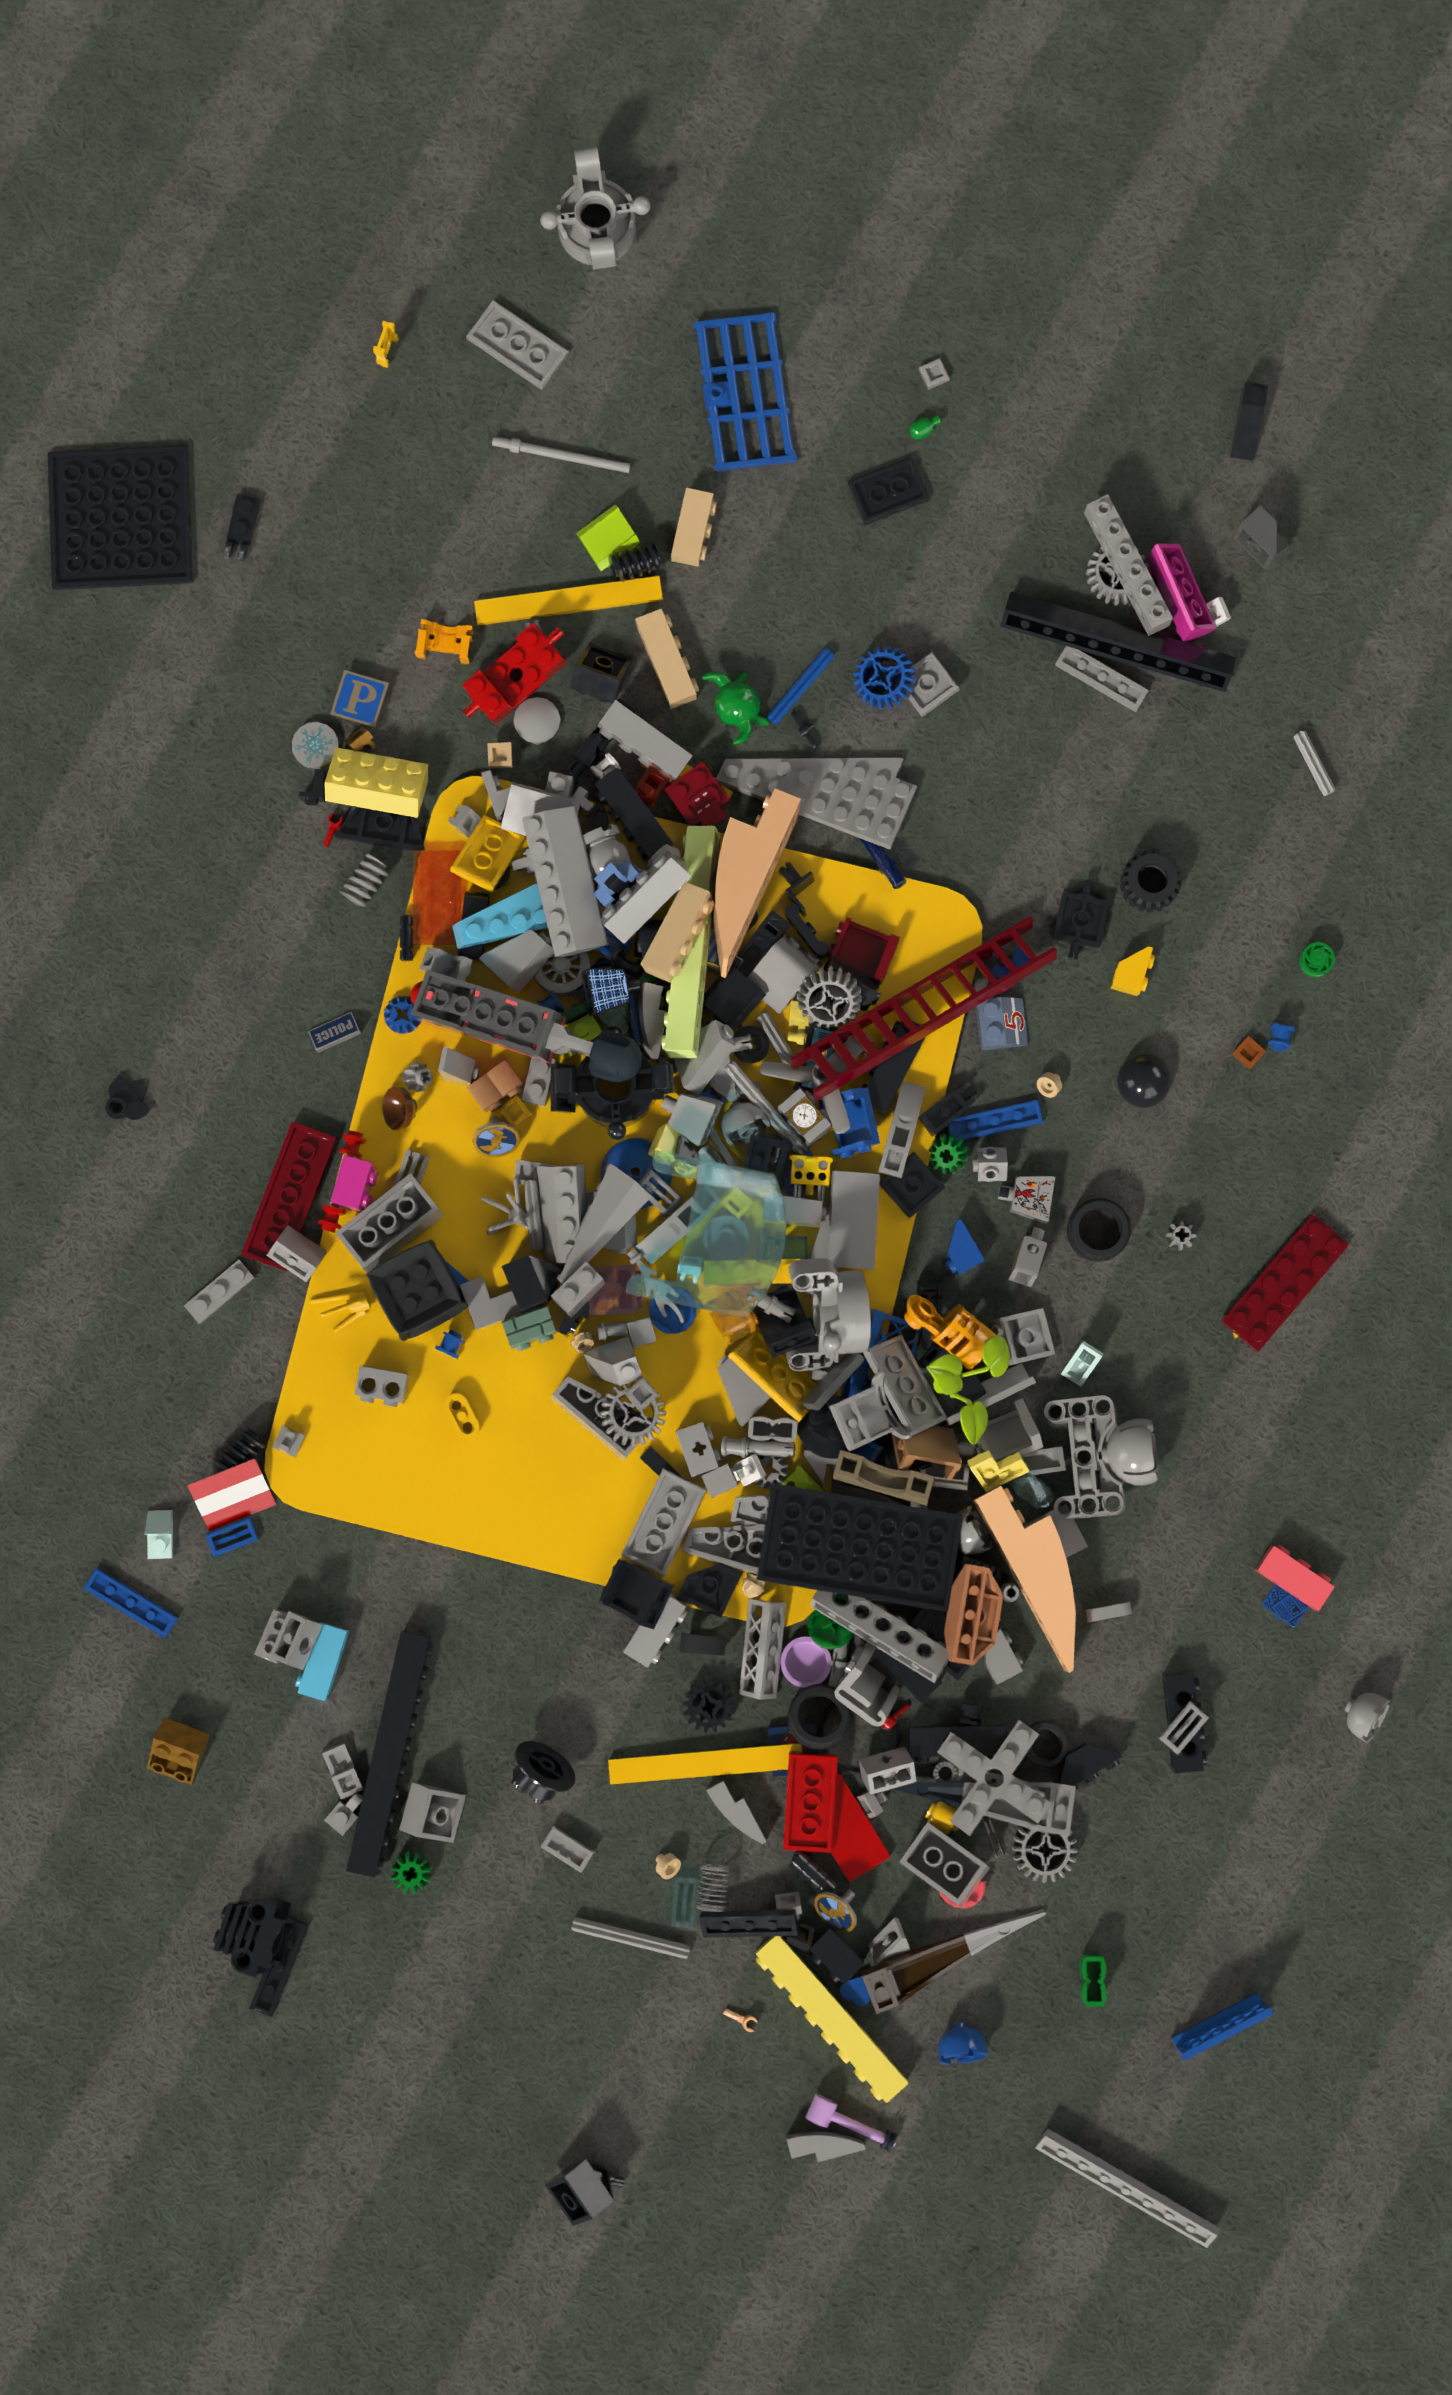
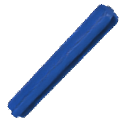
(800, 686)

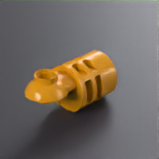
(956, 1331)

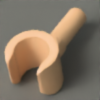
(742, 2019)

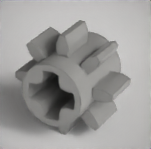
(417, 1077)
(1176, 1240)

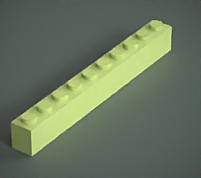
(688, 988)

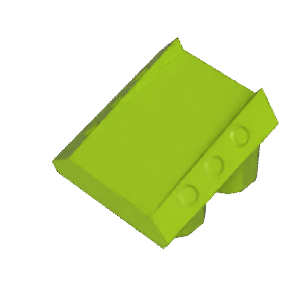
(607, 536)

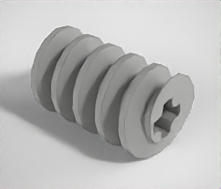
(365, 880)

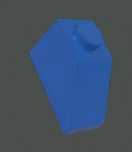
(962, 1250)

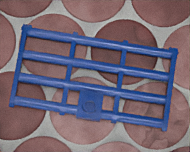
(726, 393)

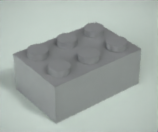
(944, 1864)

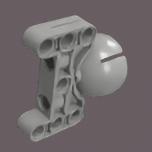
(1126, 1452)

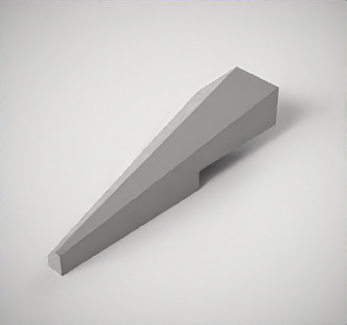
(613, 1206)

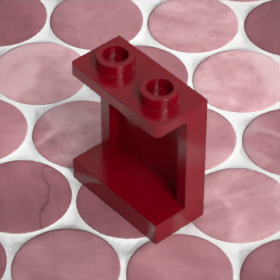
(864, 949)

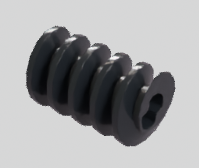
(634, 561)
(241, 1450)

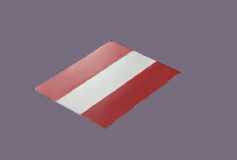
(231, 1495)

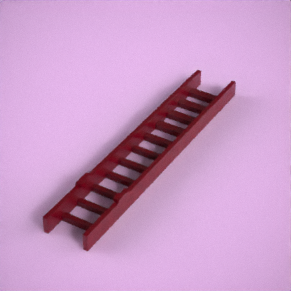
(894, 1004)

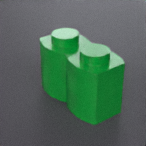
(1093, 1971)

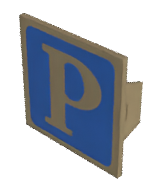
(359, 698)

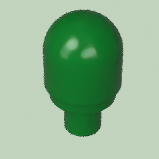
(923, 427)

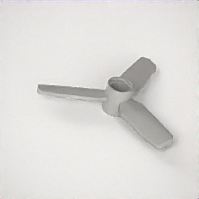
(832, 1102)

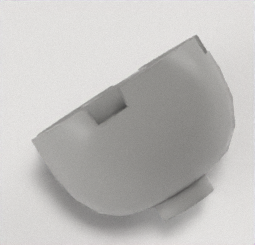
(742, 1121)
(972, 1533)
(1366, 1714)

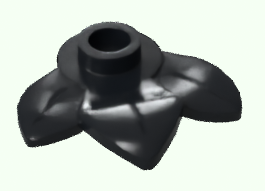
(129, 1097)

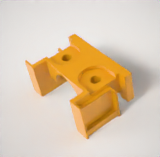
(444, 640)

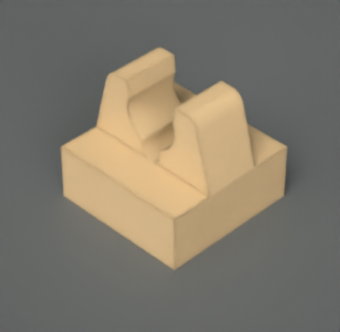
(500, 755)

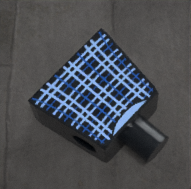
(607, 989)

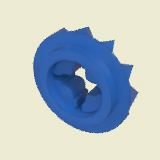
(390, 1015)

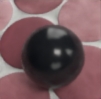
(1143, 1081)

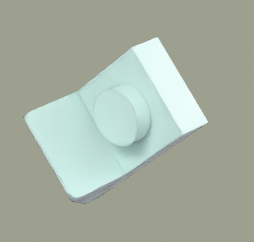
(159, 1534)

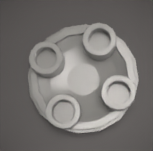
(537, 720)

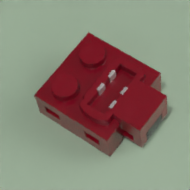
(699, 796)

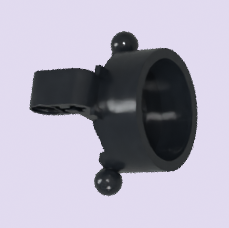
(616, 1114)

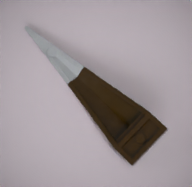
(910, 1971)

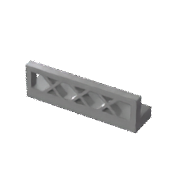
(1000, 1388)
(766, 1650)

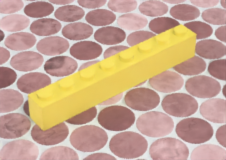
(831, 2017)

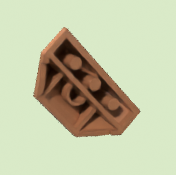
(972, 1615)

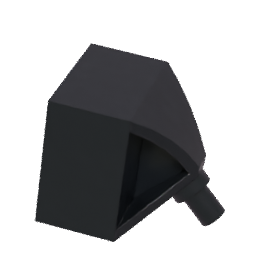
(532, 1281)
(583, 2190)

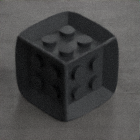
(417, 1290)

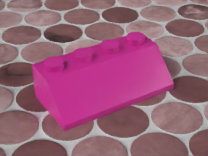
(1180, 591)

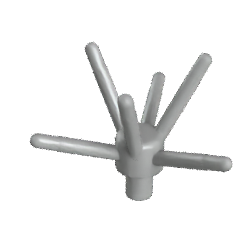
(516, 1214)

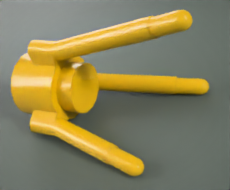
(356, 1303)

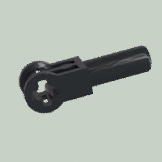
(936, 1299)

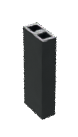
(656, 1462)

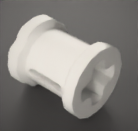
(608, 760)

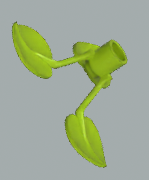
(947, 1380)

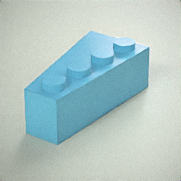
(503, 920)

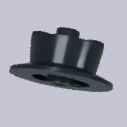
(820, 1432)
(541, 1771)

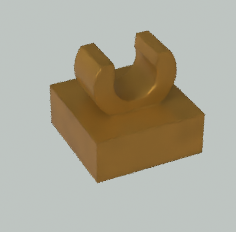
(359, 739)

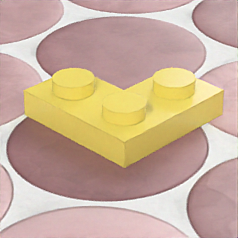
(993, 1473)

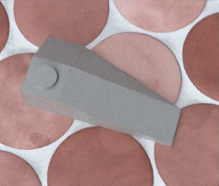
(729, 1546)

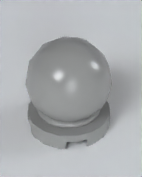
(604, 848)

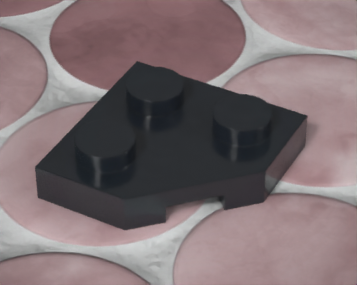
(710, 1588)

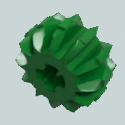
(940, 1156)
(416, 1880)

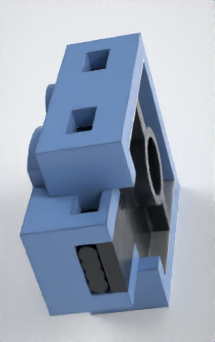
(614, 881)

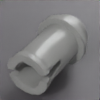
(612, 1330)

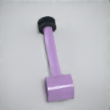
(823, 2112)

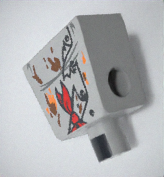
(1030, 1196)

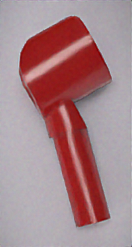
(333, 827)
(891, 1720)

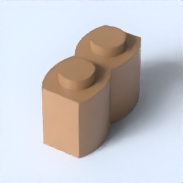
(495, 1087)

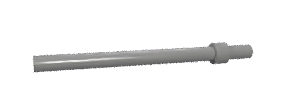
(516, 445)

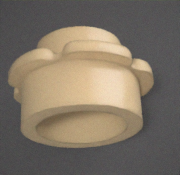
(582, 1342)

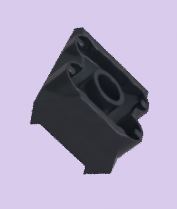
(733, 998)

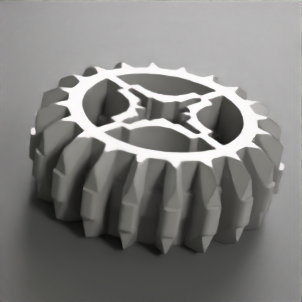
(1110, 592)
(813, 1005)
(642, 1420)
(1032, 1848)

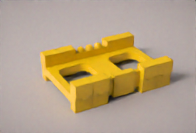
(387, 336)

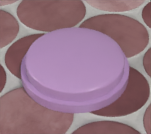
(805, 1662)

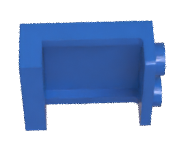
(863, 1127)

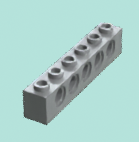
(1128, 565)
(887, 1641)

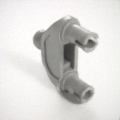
(723, 1082)

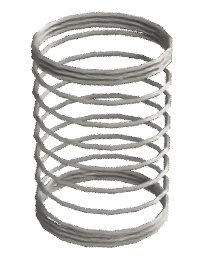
(716, 1907)

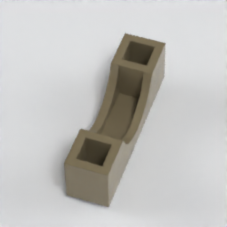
(897, 1483)

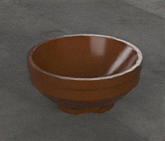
(398, 1108)

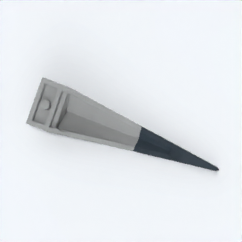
(1055, 1821)

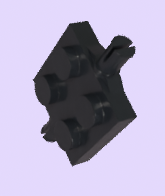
(1080, 919)

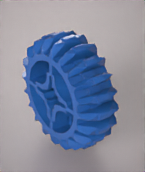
(892, 673)

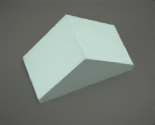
(1082, 1363)

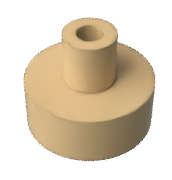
(1049, 1084)
(667, 1865)

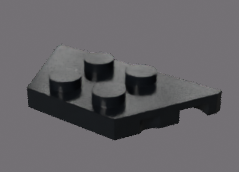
(382, 829)

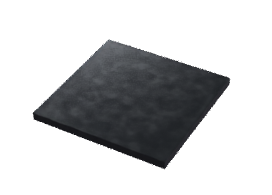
(120, 517)

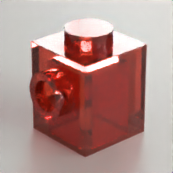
(652, 786)

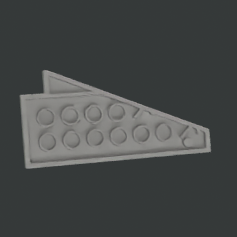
(843, 793)

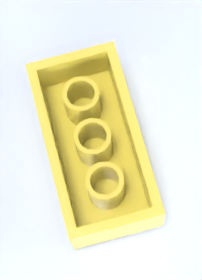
(376, 782)

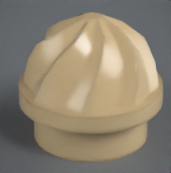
(752, 1587)

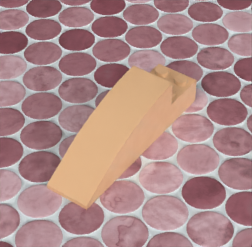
(745, 869)
(1037, 1566)

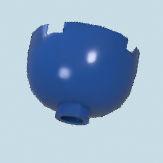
(962, 2045)

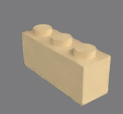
(693, 527)

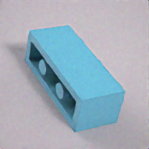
(323, 1663)

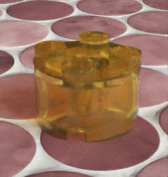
(734, 1326)

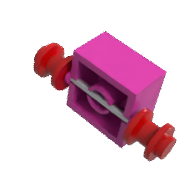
(352, 1183)

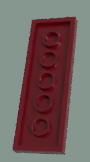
(289, 1190)
(1284, 1283)

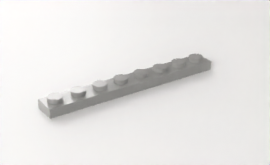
(1127, 2188)

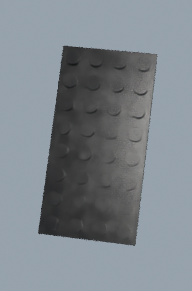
(859, 1547)

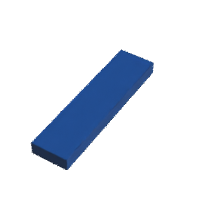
(996, 1120)
(131, 1602)

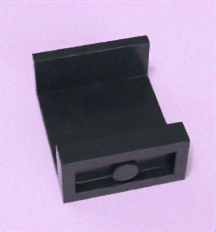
(776, 1332)

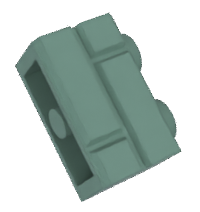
(529, 1328)

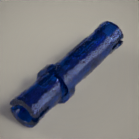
(886, 865)

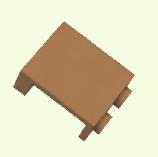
(931, 1445)

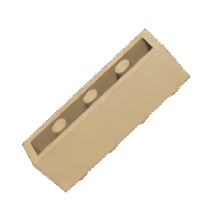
(666, 658)
(678, 932)

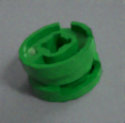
(1316, 959)

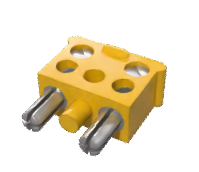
(810, 1164)

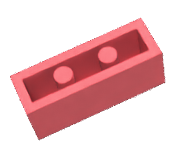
(1295, 1577)

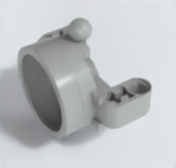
(595, 245)
(839, 1313)

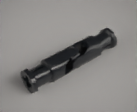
(589, 752)

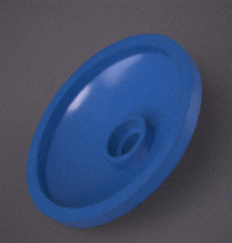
(634, 1154)

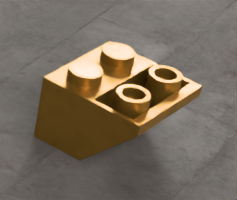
(177, 1751)

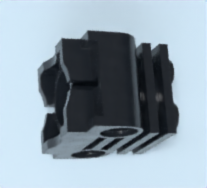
(255, 1934)

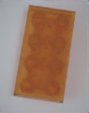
(435, 897)

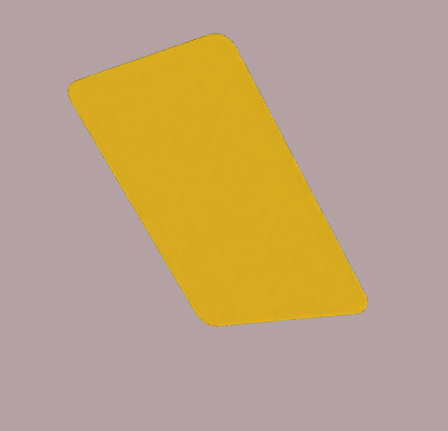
(533, 1477)

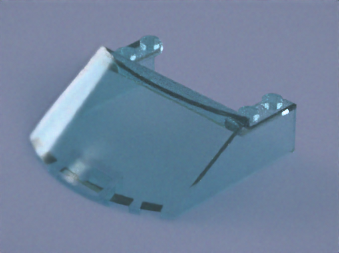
(730, 1238)

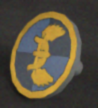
(496, 1139)
(836, 1910)

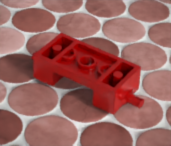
(494, 688)

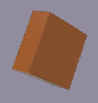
(1248, 1052)

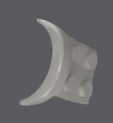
(866, 1416)

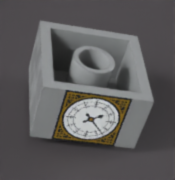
(804, 1117)

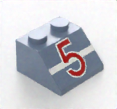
(1001, 1023)

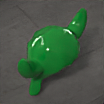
(736, 704)

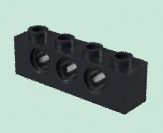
(1172, 1686)

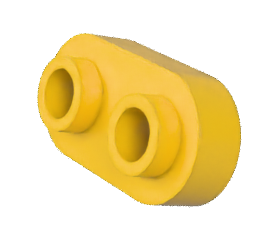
(461, 1416)

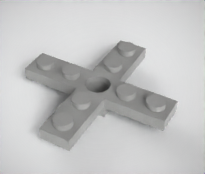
(1006, 1761)

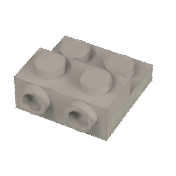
(1025, 1335)

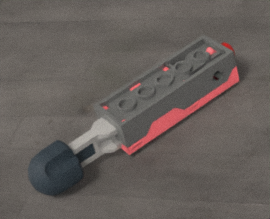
(518, 1025)

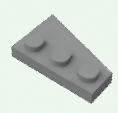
(750, 1509)

